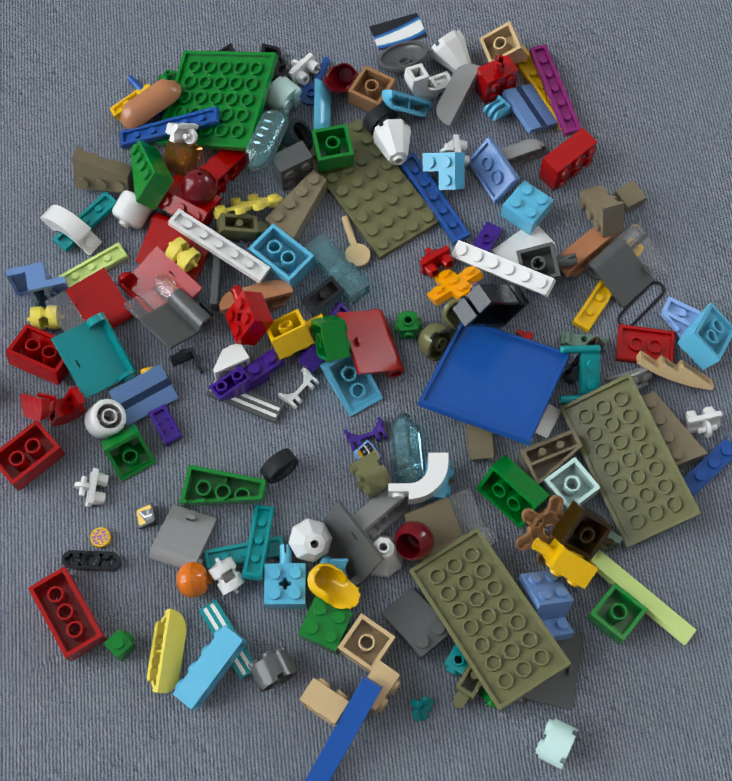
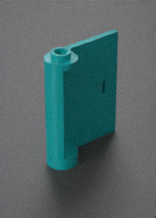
(98, 354)

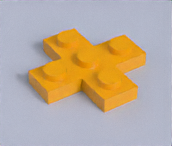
(453, 285)

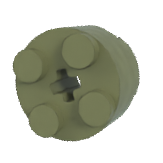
(370, 474)

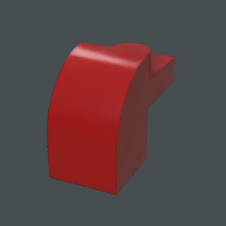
(68, 408)

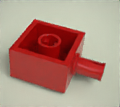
(495, 78)
(248, 316)

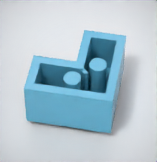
(450, 167)

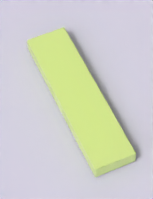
(108, 259)

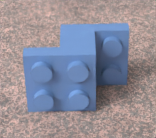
(37, 282)
(549, 600)

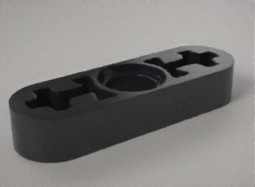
(571, 373)
(97, 567)

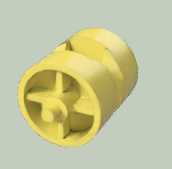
(186, 257)
(42, 318)

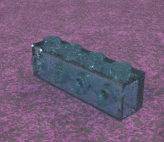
(334, 263)

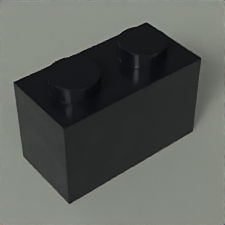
(322, 295)

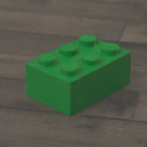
(511, 490)

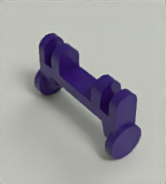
(352, 438)

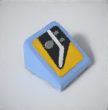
(365, 449)

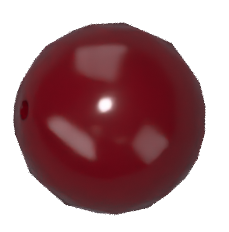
(198, 186)
(414, 541)

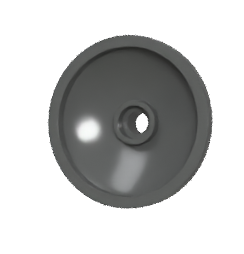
(402, 55)

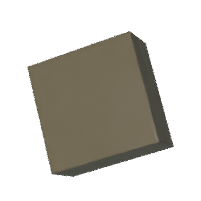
(630, 195)

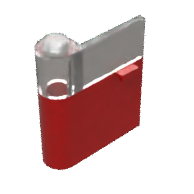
(89, 297)

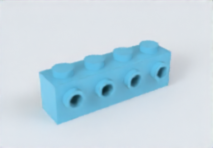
(210, 667)

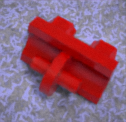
(434, 259)

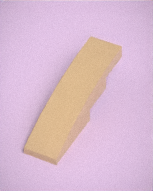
(680, 373)

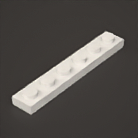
(219, 246)
(503, 268)

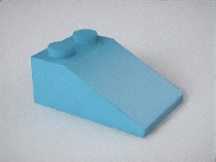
(707, 337)
(353, 390)

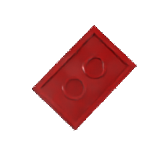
(649, 340)

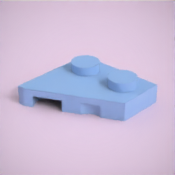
(678, 315)

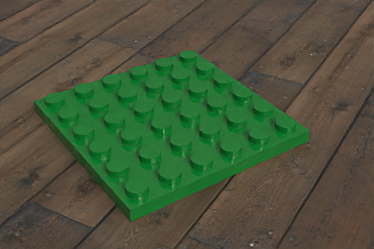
(234, 84)

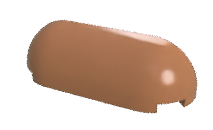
(149, 103)
(586, 250)
(274, 292)

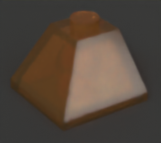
(181, 157)

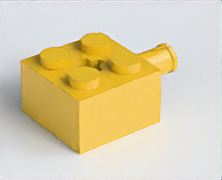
(291, 334)
(566, 562)

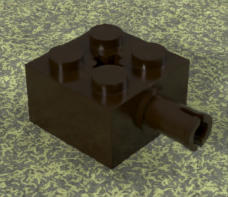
(583, 531)

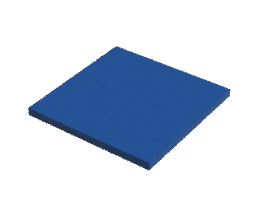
(495, 381)

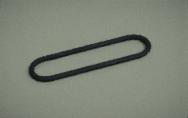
(654, 282)

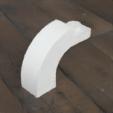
(423, 85)
(62, 220)
(427, 486)

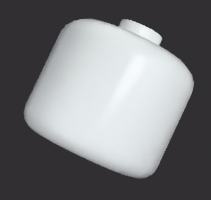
(130, 212)
(105, 418)

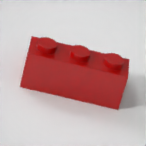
(175, 200)
(37, 355)

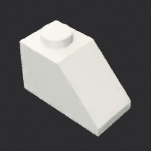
(230, 359)

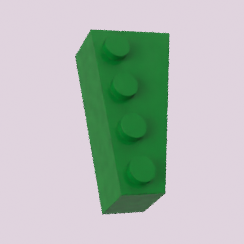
(149, 174)
(217, 487)

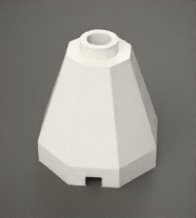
(451, 51)
(393, 140)
(302, 536)
(392, 560)

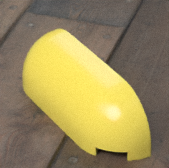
(167, 652)

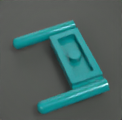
(588, 369)

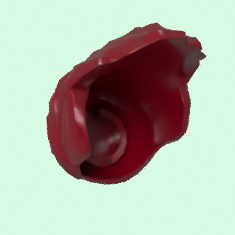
(340, 78)

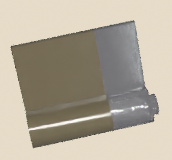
(451, 519)

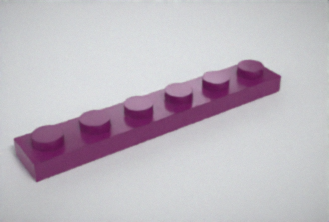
(555, 90)

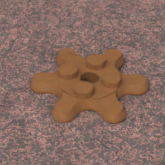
(537, 522)

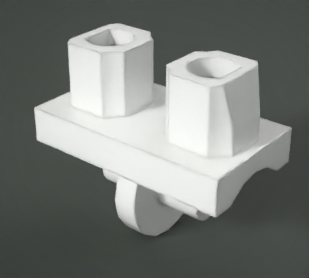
(301, 69)
(182, 132)
(456, 145)
(703, 423)
(96, 479)

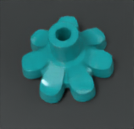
(421, 708)

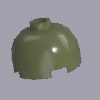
(434, 340)

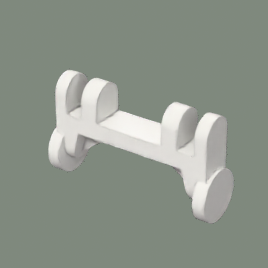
(289, 398)

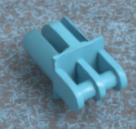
(498, 108)

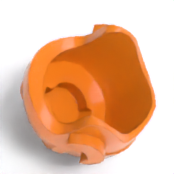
(193, 579)

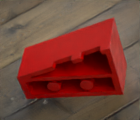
(225, 167)

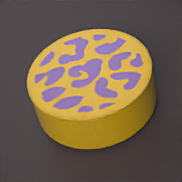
(100, 537)

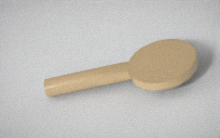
(355, 253)

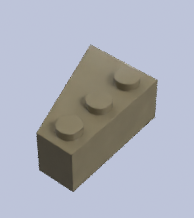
(602, 210)

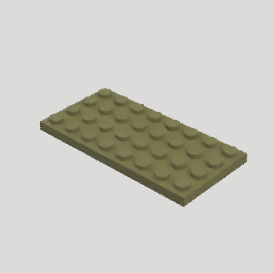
(377, 196)
(630, 461)
(489, 619)

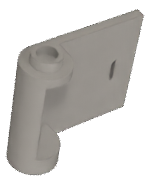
(182, 537)

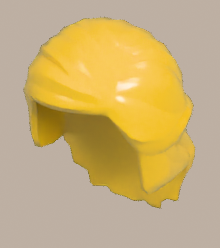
(333, 586)

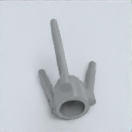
(639, 375)

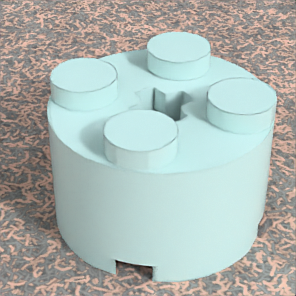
(283, 95)
(557, 743)

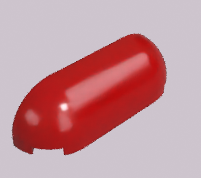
(38, 406)

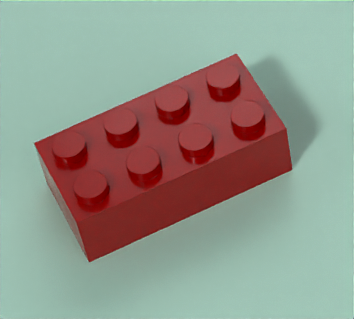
(67, 614)

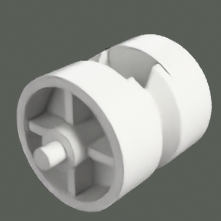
(227, 576)

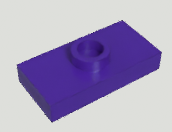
(488, 237)
(165, 425)

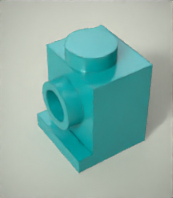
(451, 666)

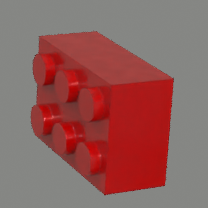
(567, 159)
(28, 455)

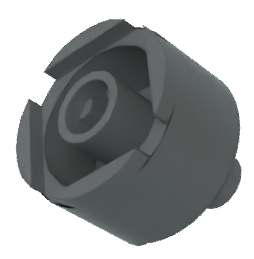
(273, 669)

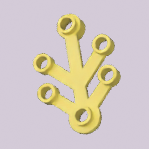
(254, 202)

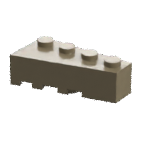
(299, 205)
(677, 438)

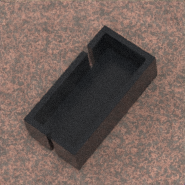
(490, 305)

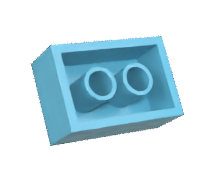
(283, 254)

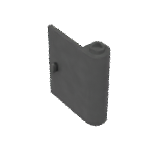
(351, 543)
(561, 688)

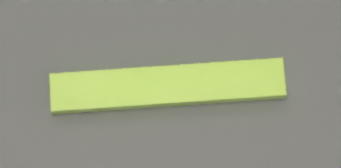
(656, 608)

